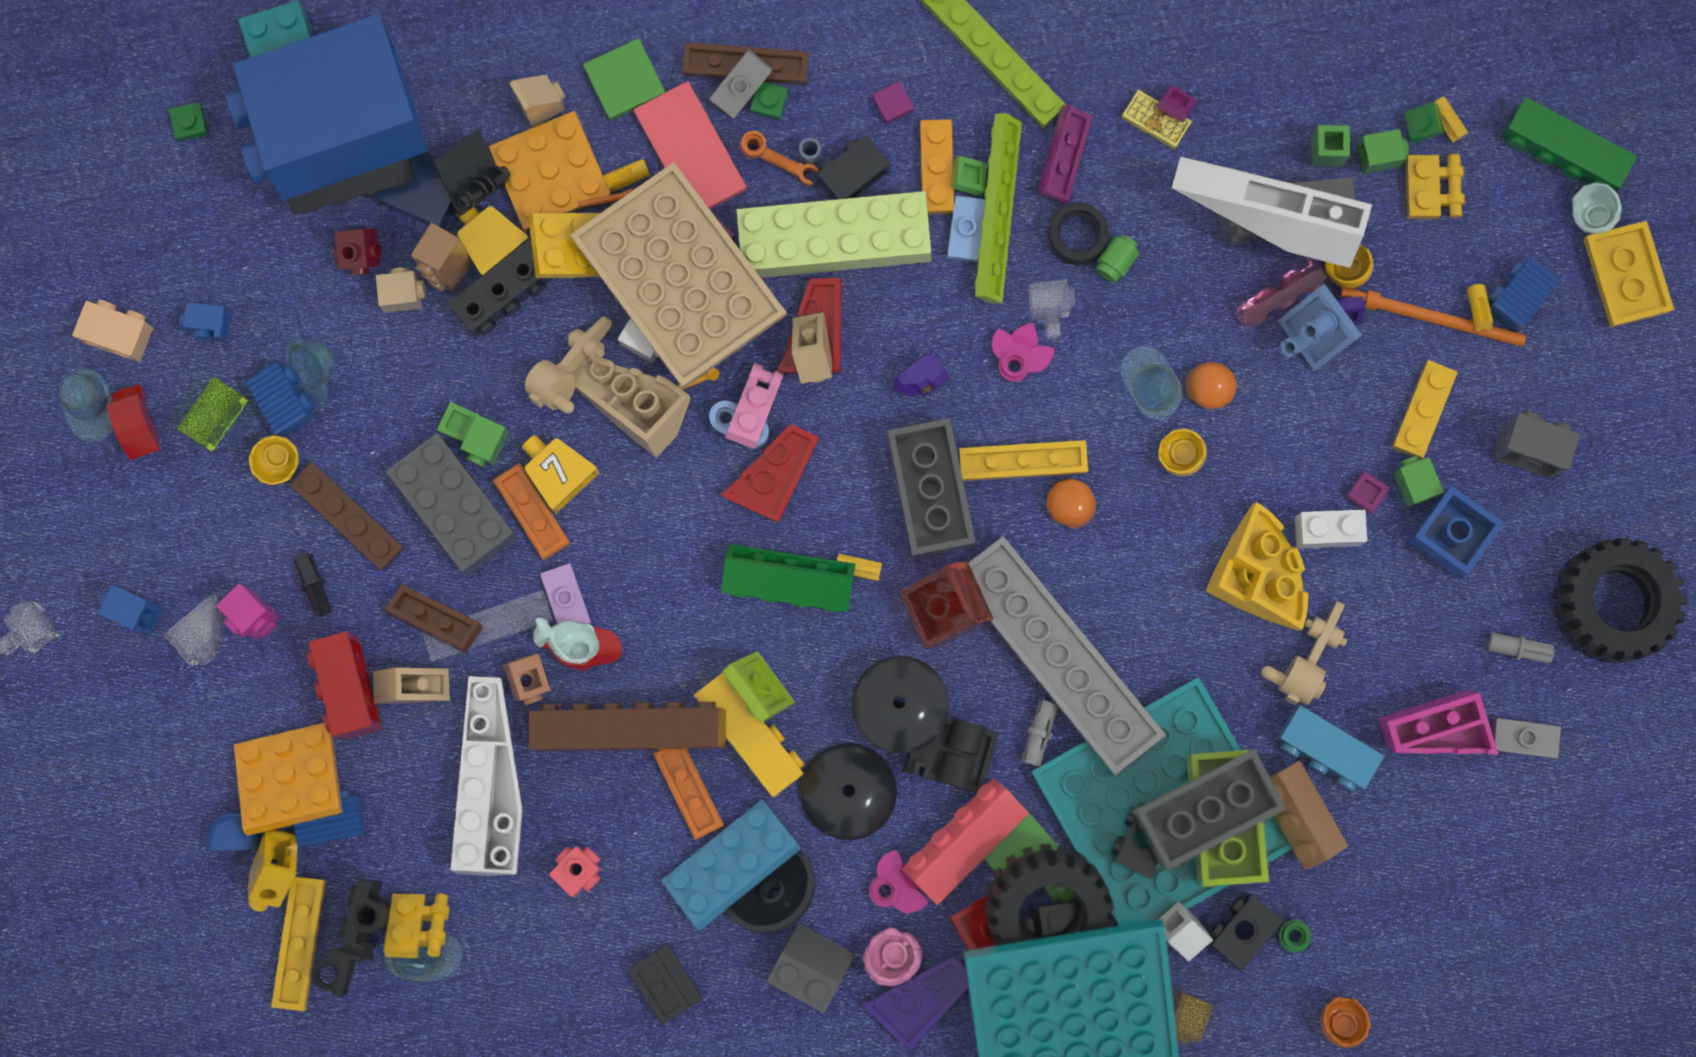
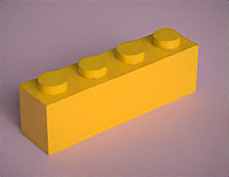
(754, 740)

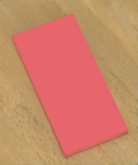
(686, 136)

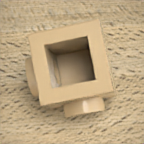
(400, 290)

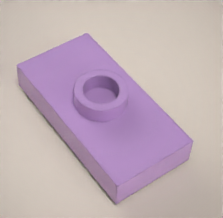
(565, 595)

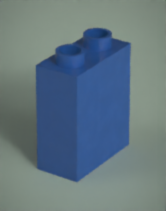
(326, 109)

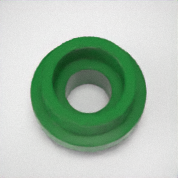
(1304, 939)

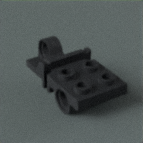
(956, 756)
(355, 935)

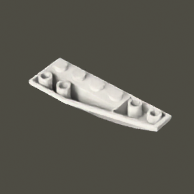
(1277, 211)
(488, 787)

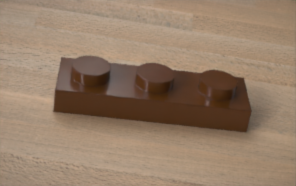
(433, 619)

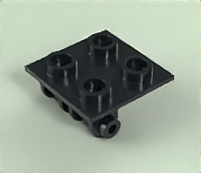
(469, 173)

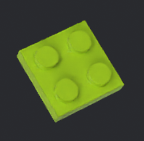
(758, 687)

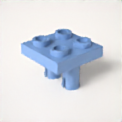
(1317, 328)

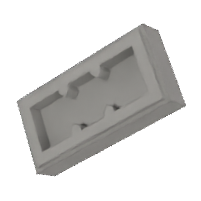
(741, 83)
(1526, 738)

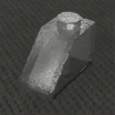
(198, 632)

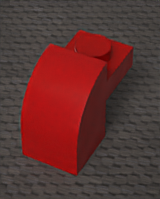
(132, 422)

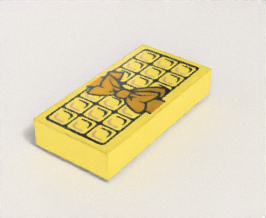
(1145, 115)

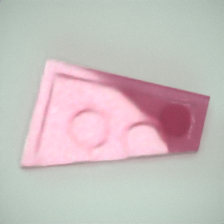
(1292, 285)

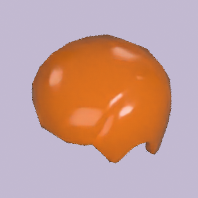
(1211, 385)
(1071, 503)
(1345, 1022)

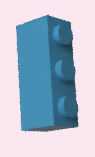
(1329, 749)

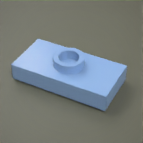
(966, 229)

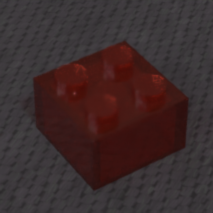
(946, 605)

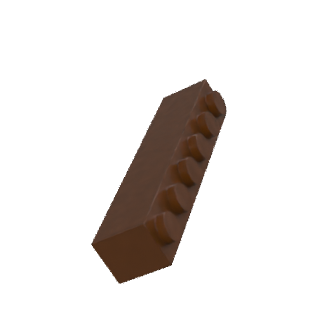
(627, 728)

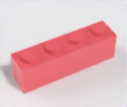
(965, 840)

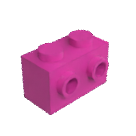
(248, 613)

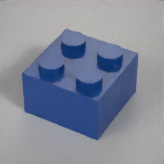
(1455, 532)

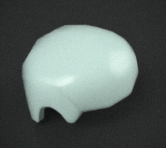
(1596, 208)

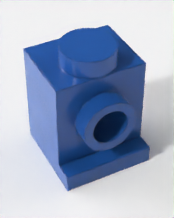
(206, 321)

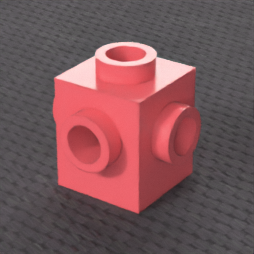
(565, 874)

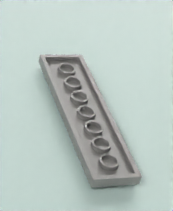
(1063, 659)

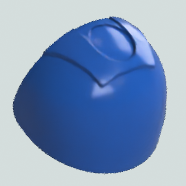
(228, 834)

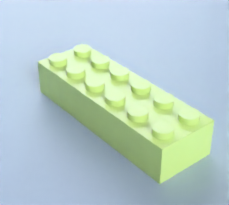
(836, 234)

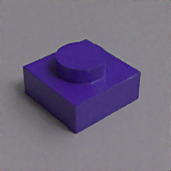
(1353, 307)

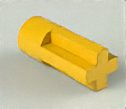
(1451, 123)
(626, 175)
(1480, 307)
(864, 568)

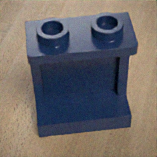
(421, 198)

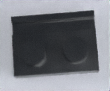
(665, 984)

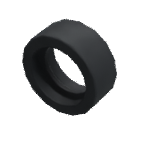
(1081, 210)

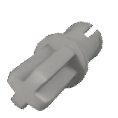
(1520, 648)

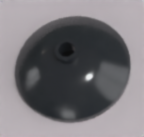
(905, 728)
(848, 816)
(762, 914)

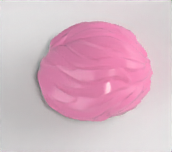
(892, 957)

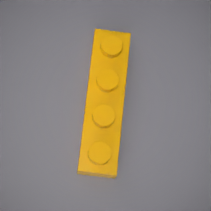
(1023, 460)
(298, 944)

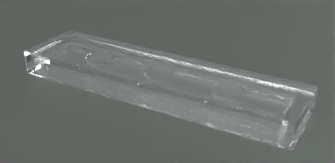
(498, 624)

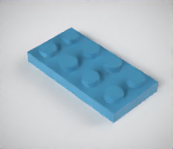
(730, 864)

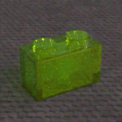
(212, 414)

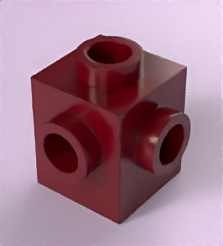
(357, 250)

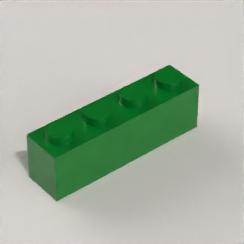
(1567, 146)
(788, 578)

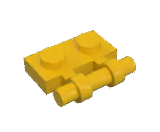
(1423, 186)
(406, 924)

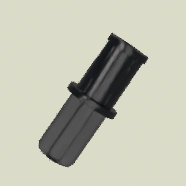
(312, 584)

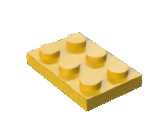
(552, 246)
(1628, 274)

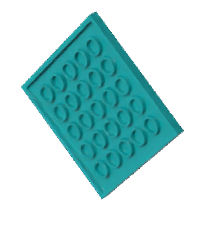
(1095, 803)
(1075, 995)

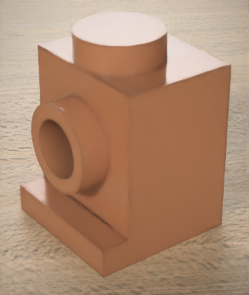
(531, 667)

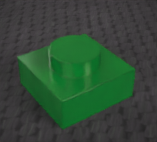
(769, 101)
(188, 122)
(1424, 122)

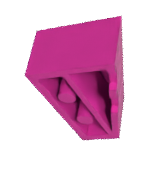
(1440, 726)

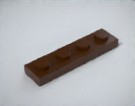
(719, 60)
(347, 516)

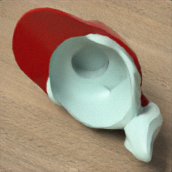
(578, 644)

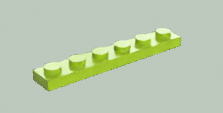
(997, 58)
(998, 208)

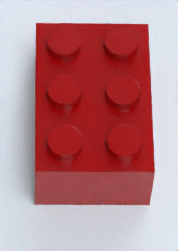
(344, 686)

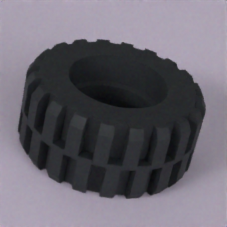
(1656, 583)
(1040, 870)

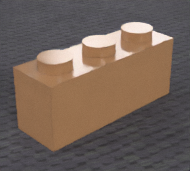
(441, 259)
(1306, 818)

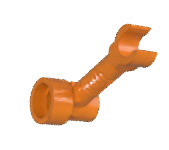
(771, 156)

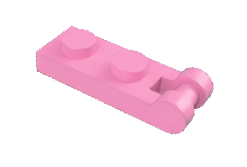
(754, 407)

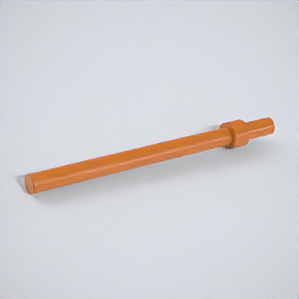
(1374, 301)

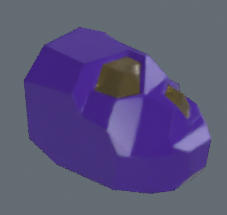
(921, 377)

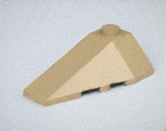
(637, 403)

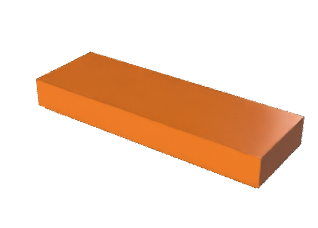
(531, 512)
(689, 791)

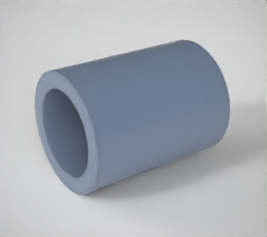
(810, 143)

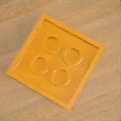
(550, 168)
(287, 779)

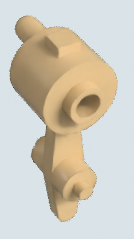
(553, 383)
(1303, 677)

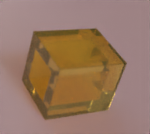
(1190, 1017)

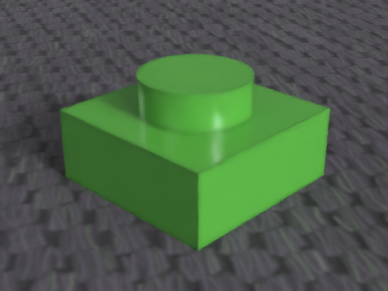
(969, 175)
(456, 422)

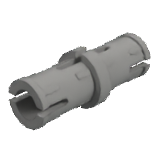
(1039, 733)

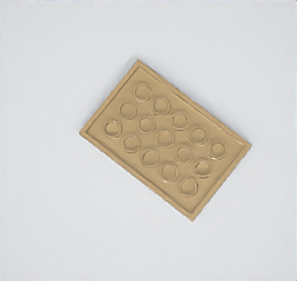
(678, 275)

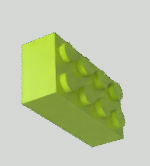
(1238, 858)

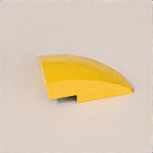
(1262, 571)

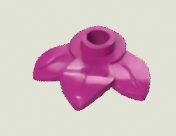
(1020, 348)
(904, 891)

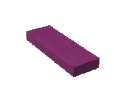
(1065, 154)

